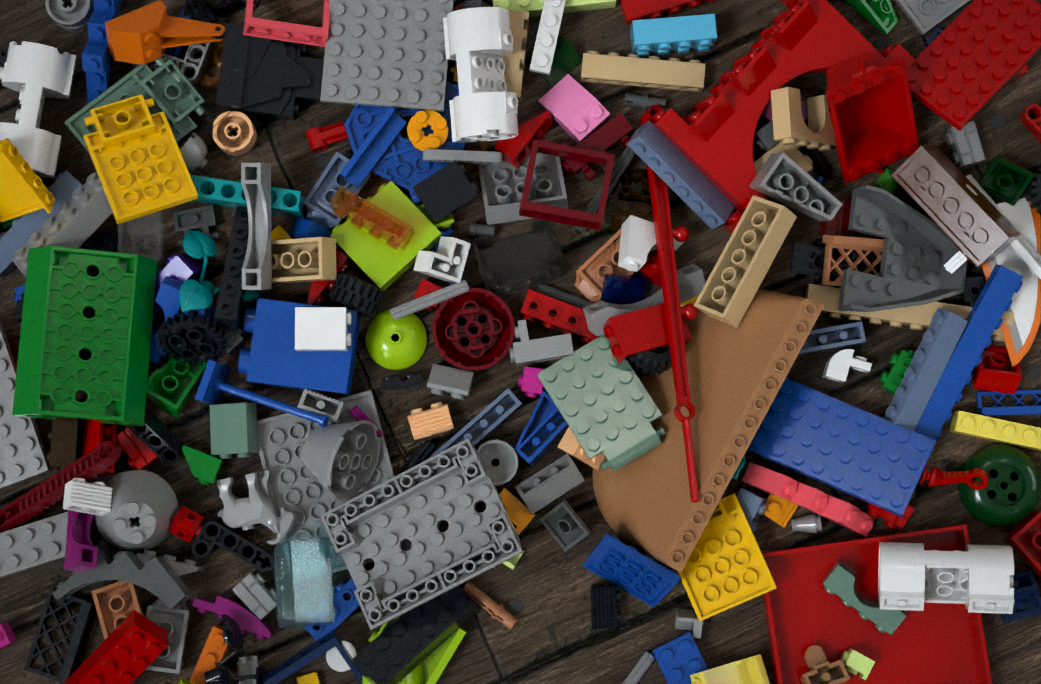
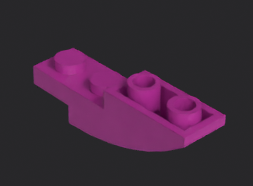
(239, 612)

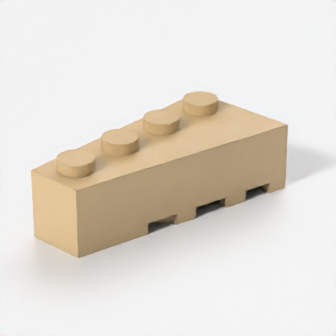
(515, 62)

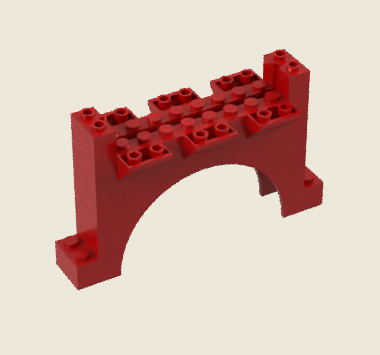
(722, 126)

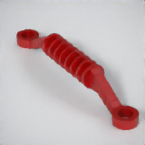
(938, 477)

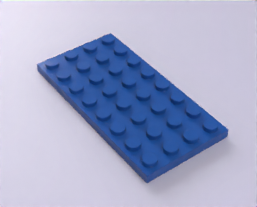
(843, 446)

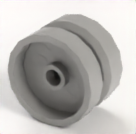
(70, 14)
(505, 454)

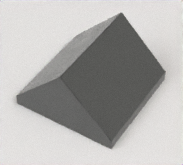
(565, 525)

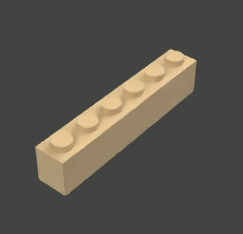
(643, 72)

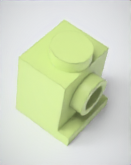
(857, 663)

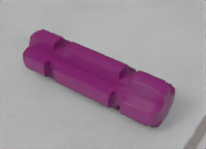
(357, 413)

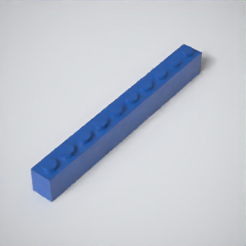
(982, 321)

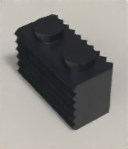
(604, 607)

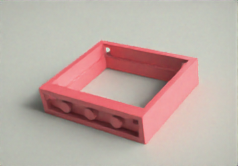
(287, 31)

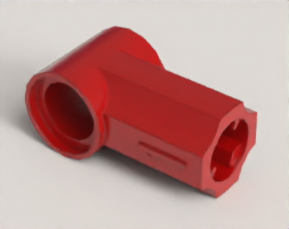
(321, 137)

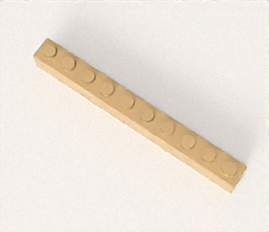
(915, 316)

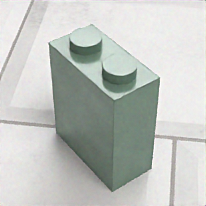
(233, 429)

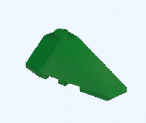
(877, 12)
(174, 385)

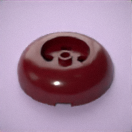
(471, 305)

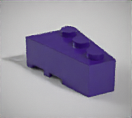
(179, 267)

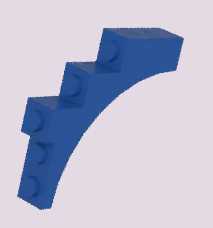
(96, 55)

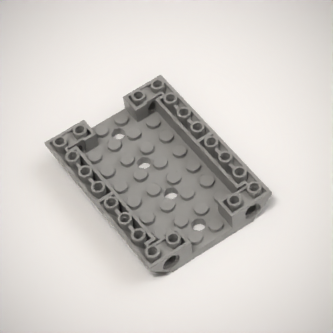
(411, 510)

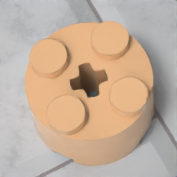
(240, 123)

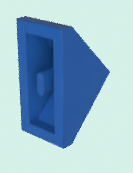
(306, 229)

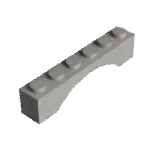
(258, 258)
(689, 283)

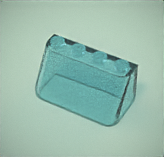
(304, 582)

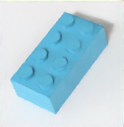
(673, 34)

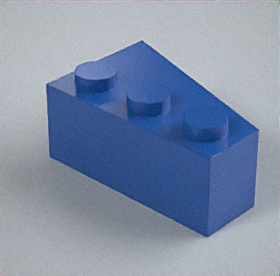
(542, 430)

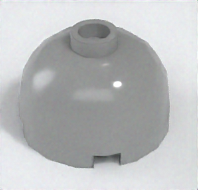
(194, 152)

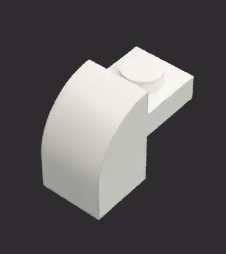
(840, 362)

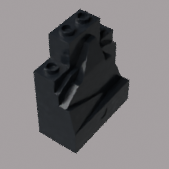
(266, 76)

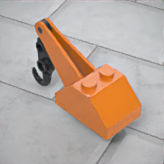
(148, 31)

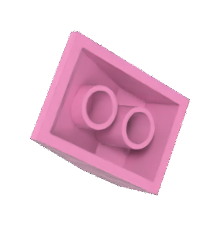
(574, 108)

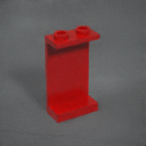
(639, 331)

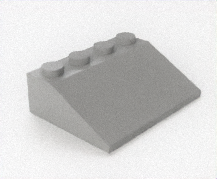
(504, 185)

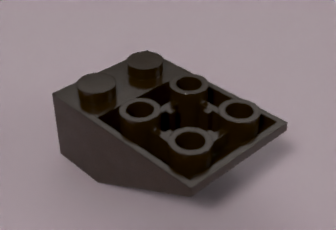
(631, 198)

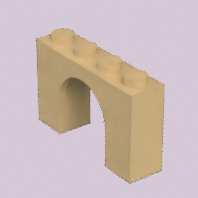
(789, 122)

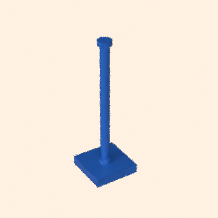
(214, 383)

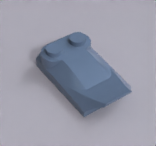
(319, 199)

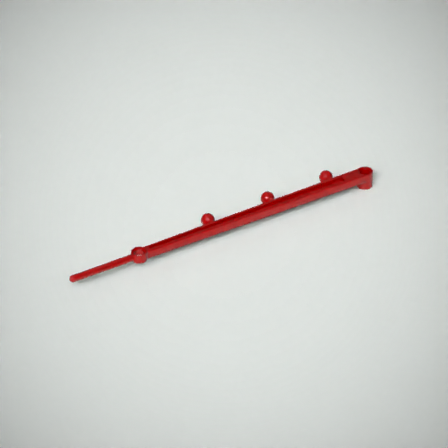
(667, 264)

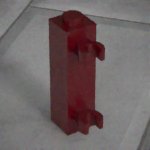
(602, 139)

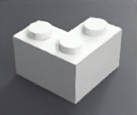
(447, 262)

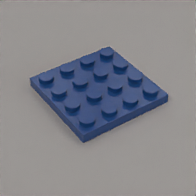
(631, 570)

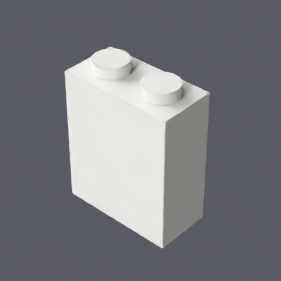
(322, 329)

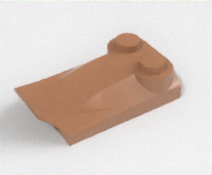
(604, 261)
(115, 604)

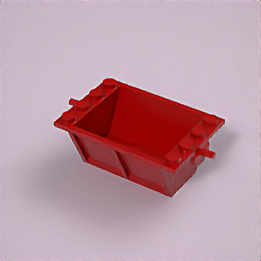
(870, 114)

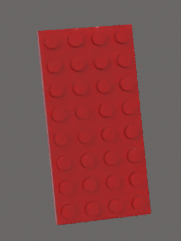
(975, 57)

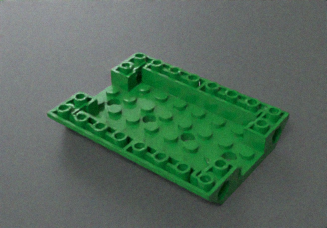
(57, 331)

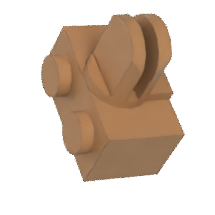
(821, 670)

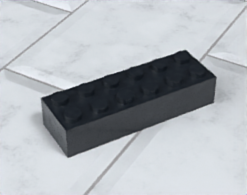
(414, 637)

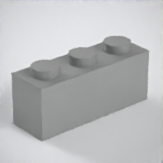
(549, 483)

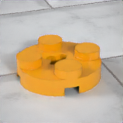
(422, 120)

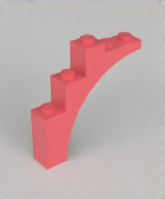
(808, 498)

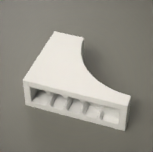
(636, 242)

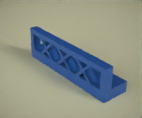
(373, 148)
(1008, 411)

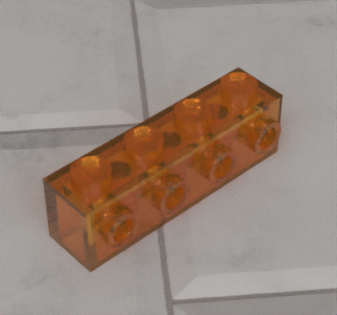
(371, 218)

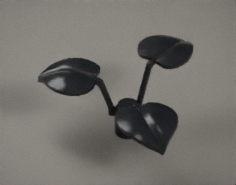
(234, 639)

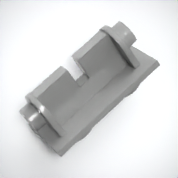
(247, 666)

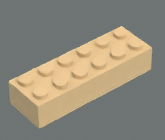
(745, 261)

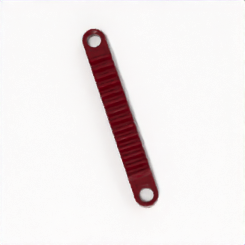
(53, 488)

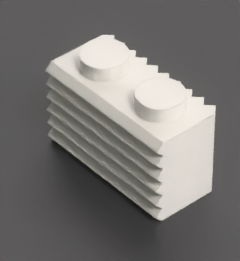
(87, 497)

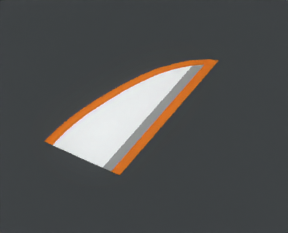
(1027, 300)

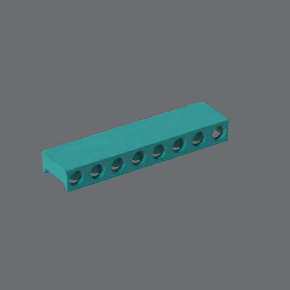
(231, 194)

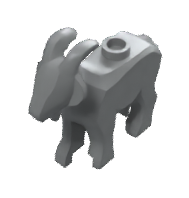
(255, 508)

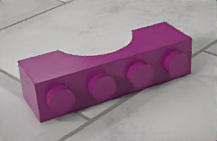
(79, 551)

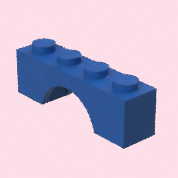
(169, 301)

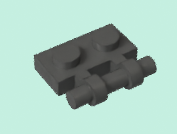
(195, 219)

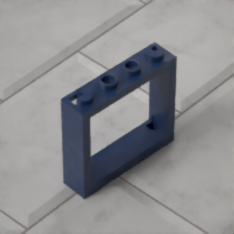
(308, 655)

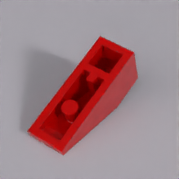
(518, 148)

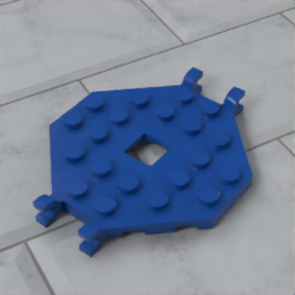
(401, 161)

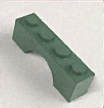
(841, 582)

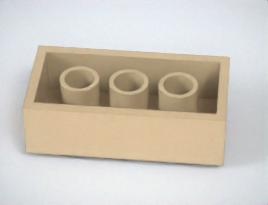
(303, 260)

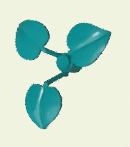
(198, 294)

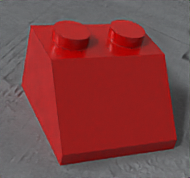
(996, 371)

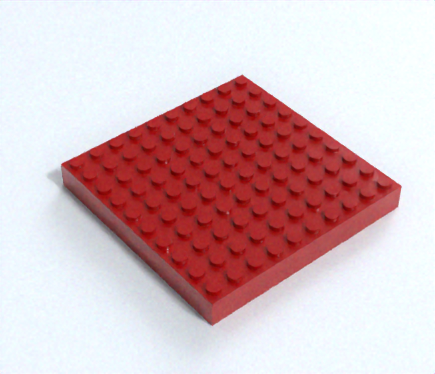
(926, 648)

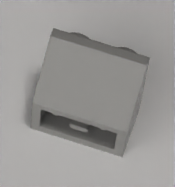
(451, 381)

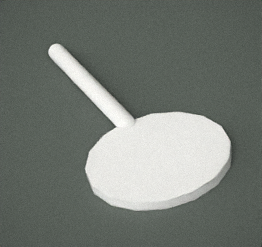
(336, 660)

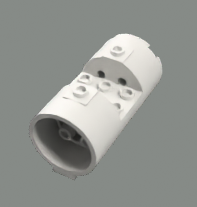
(478, 43)
(37, 74)
(919, 576)

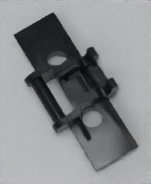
(804, 256)

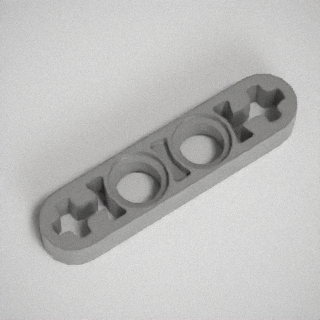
(462, 156)

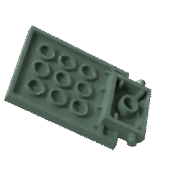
(170, 94)
(603, 404)

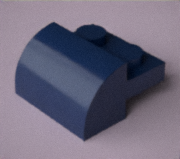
(1026, 598)

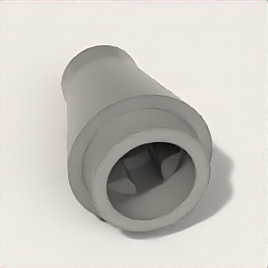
(808, 523)

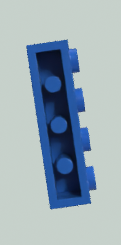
(344, 604)

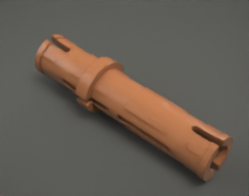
(492, 607)

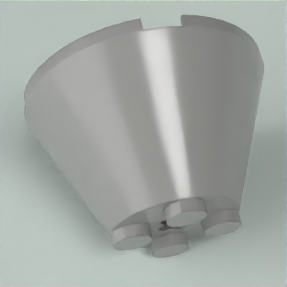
(342, 456)
(139, 510)

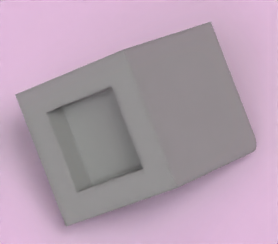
(688, 620)

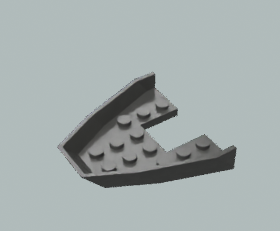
(911, 256)

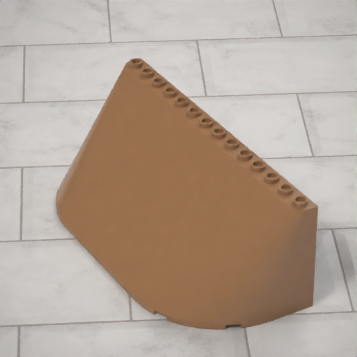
(732, 387)

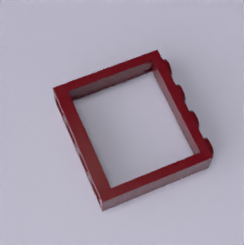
(559, 214)

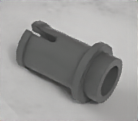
(481, 229)

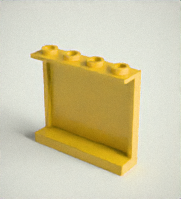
(19, 185)

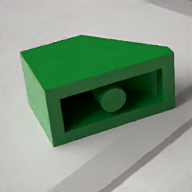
(203, 465)

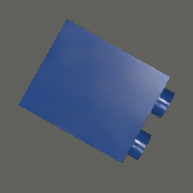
(278, 364)

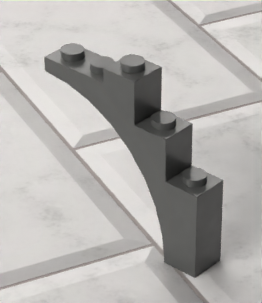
(154, 576)

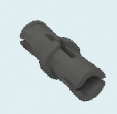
(643, 101)

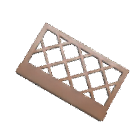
(850, 244)

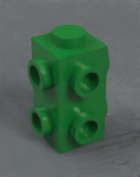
(899, 363)

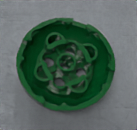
(1000, 510)

